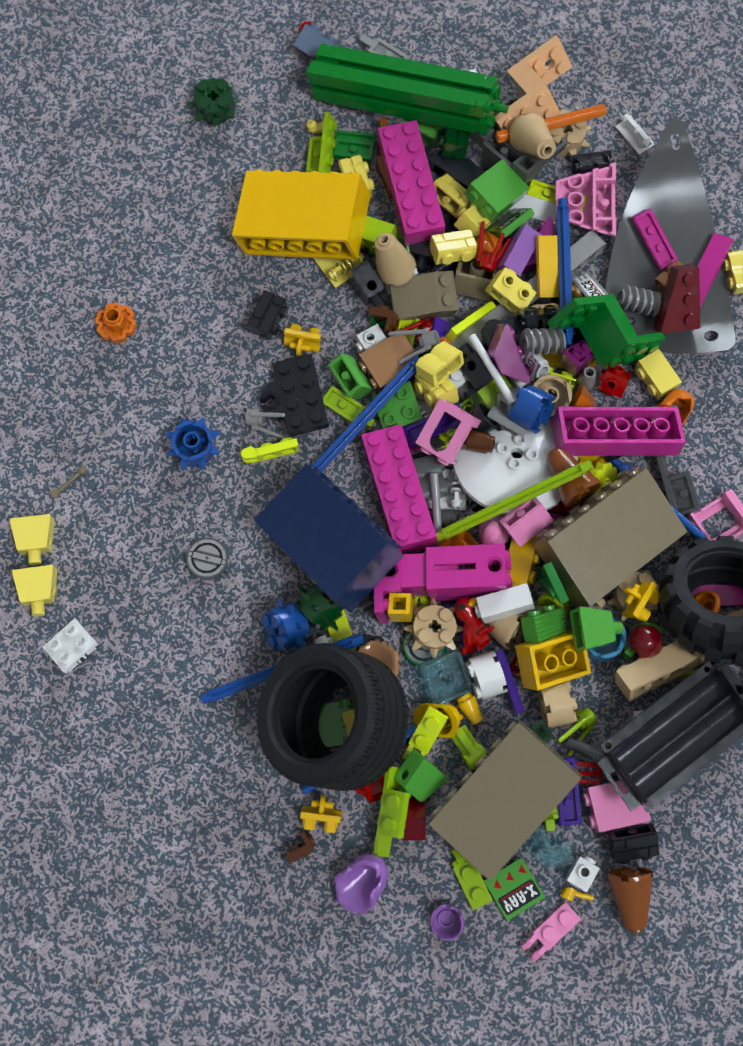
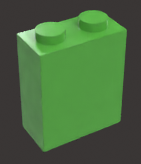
(496, 190)

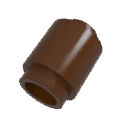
(479, 442)

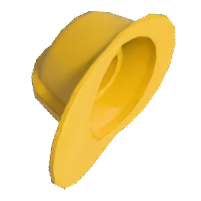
(452, 724)

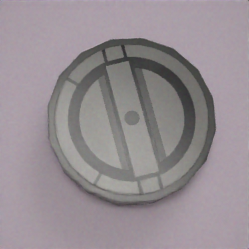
(207, 558)

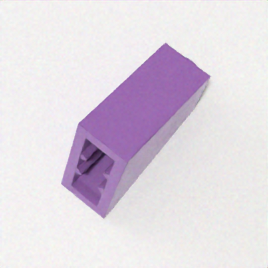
(519, 249)

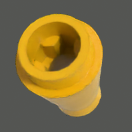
(469, 707)

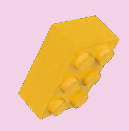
(551, 662)

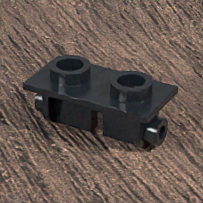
(588, 161)
(532, 315)

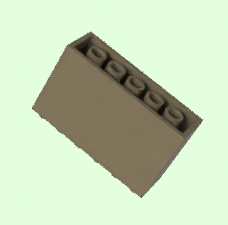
(609, 536)
(504, 799)

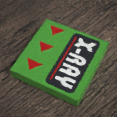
(511, 221)
(514, 889)

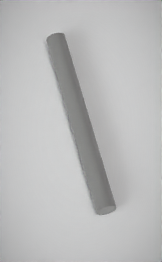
(436, 508)

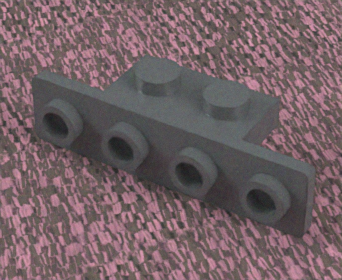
(679, 489)

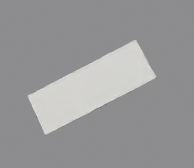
(540, 207)

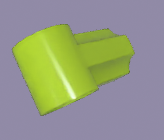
(469, 748)

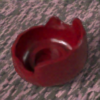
(645, 641)

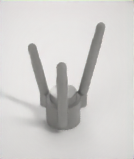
(427, 341)
(257, 416)

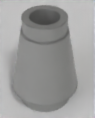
(587, 378)

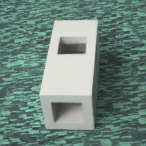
(504, 603)

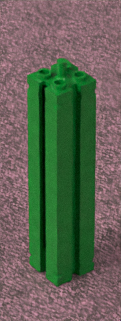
(405, 88)

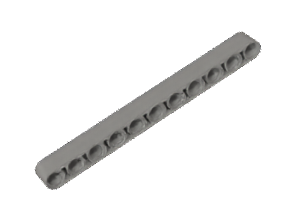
(581, 254)

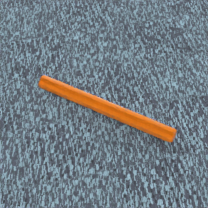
(562, 120)

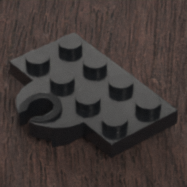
(296, 396)

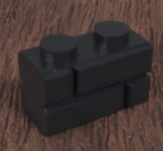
(267, 315)
(633, 843)

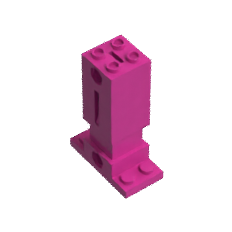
(446, 575)

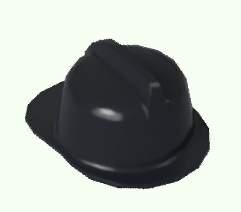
(480, 411)

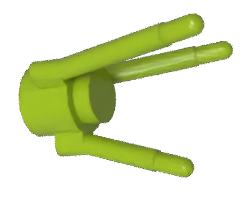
(585, 720)

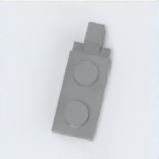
(380, 46)

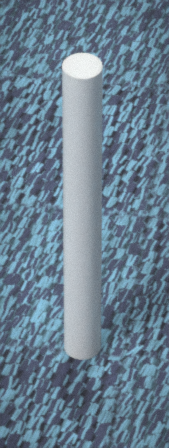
(492, 369)

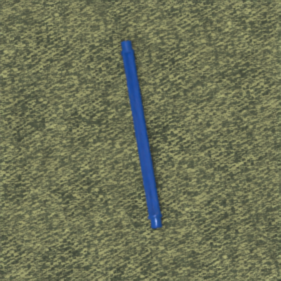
(564, 261)
(366, 415)
(261, 676)

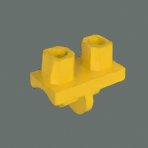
(302, 340)
(637, 599)
(321, 811)

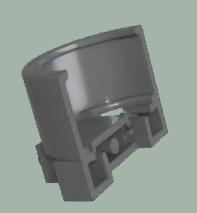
(523, 164)

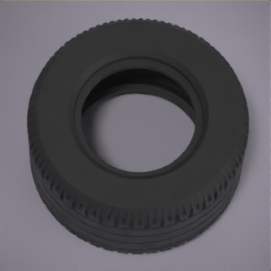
(292, 707)

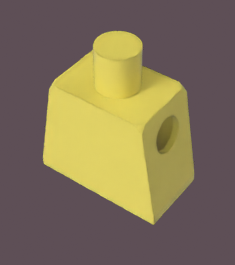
(33, 536)
(36, 587)

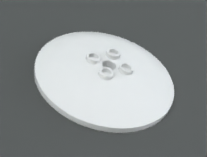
(499, 475)

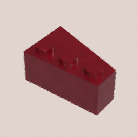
(681, 301)

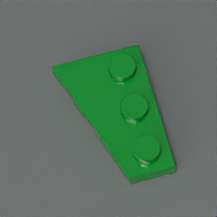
(551, 583)

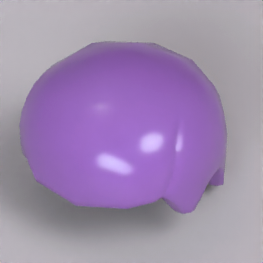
(447, 922)

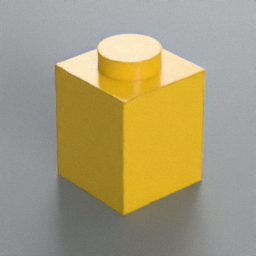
(401, 607)

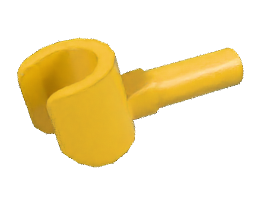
(568, 893)

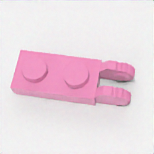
(552, 930)

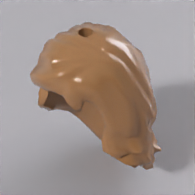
(382, 652)

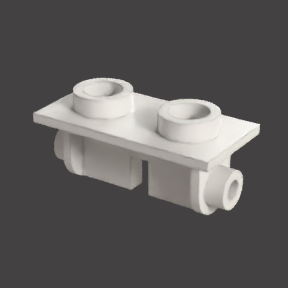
(634, 134)

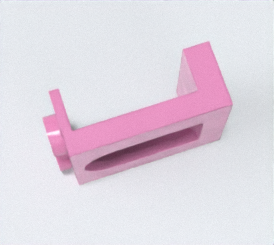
(467, 422)
(733, 505)

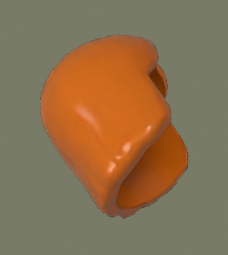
(682, 399)

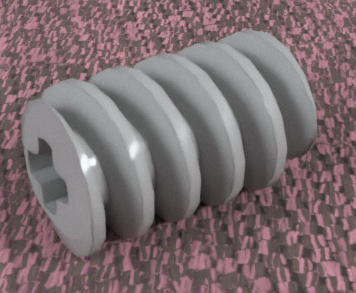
(639, 299)
(542, 340)

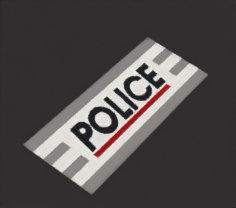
(589, 285)
(531, 362)

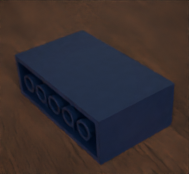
(329, 537)

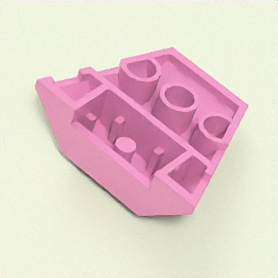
(600, 203)

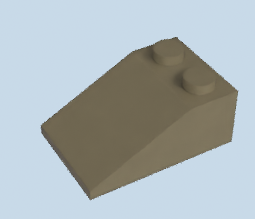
(472, 280)
(425, 296)

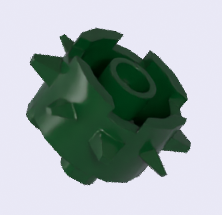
(214, 101)
(319, 607)

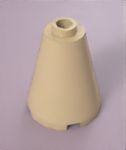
(531, 136)
(393, 261)
(507, 630)

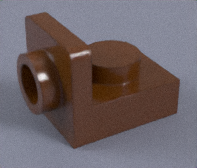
(298, 852)

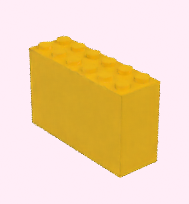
(302, 214)

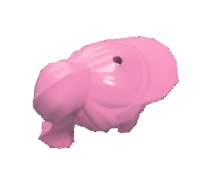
(493, 532)

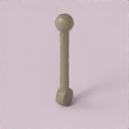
(56, 493)

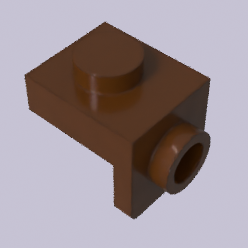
(384, 314)

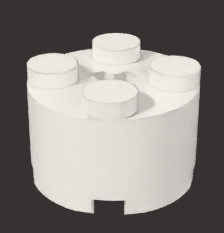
(487, 675)

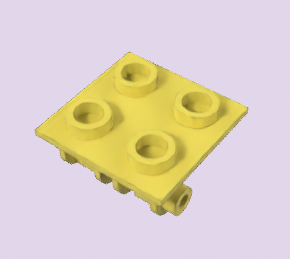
(338, 269)

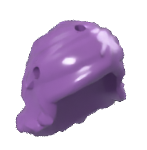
(361, 883)

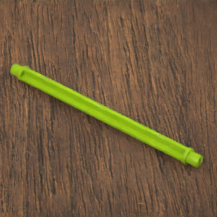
(514, 500)

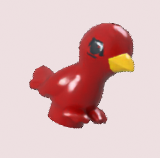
(474, 631)

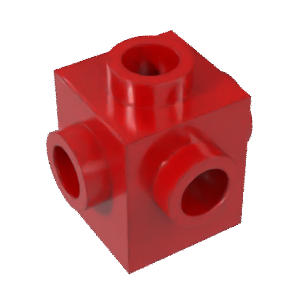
(614, 381)

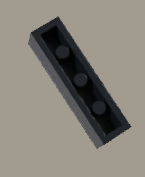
(460, 170)

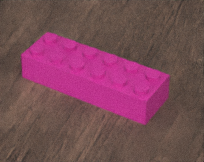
(410, 182)
(618, 431)
(399, 489)

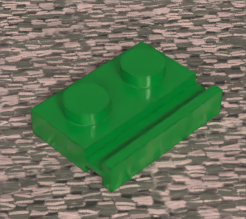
(353, 144)

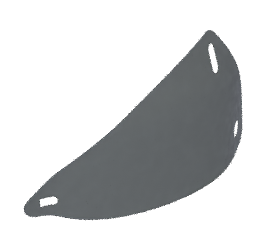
(678, 199)

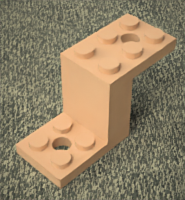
(531, 82)

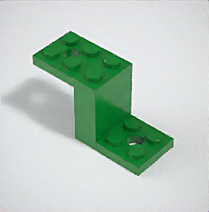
(606, 330)

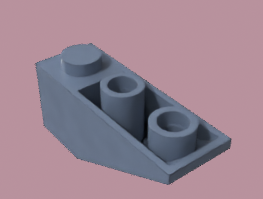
(311, 39)

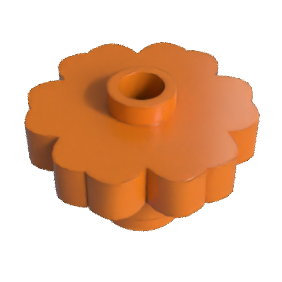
(115, 322)

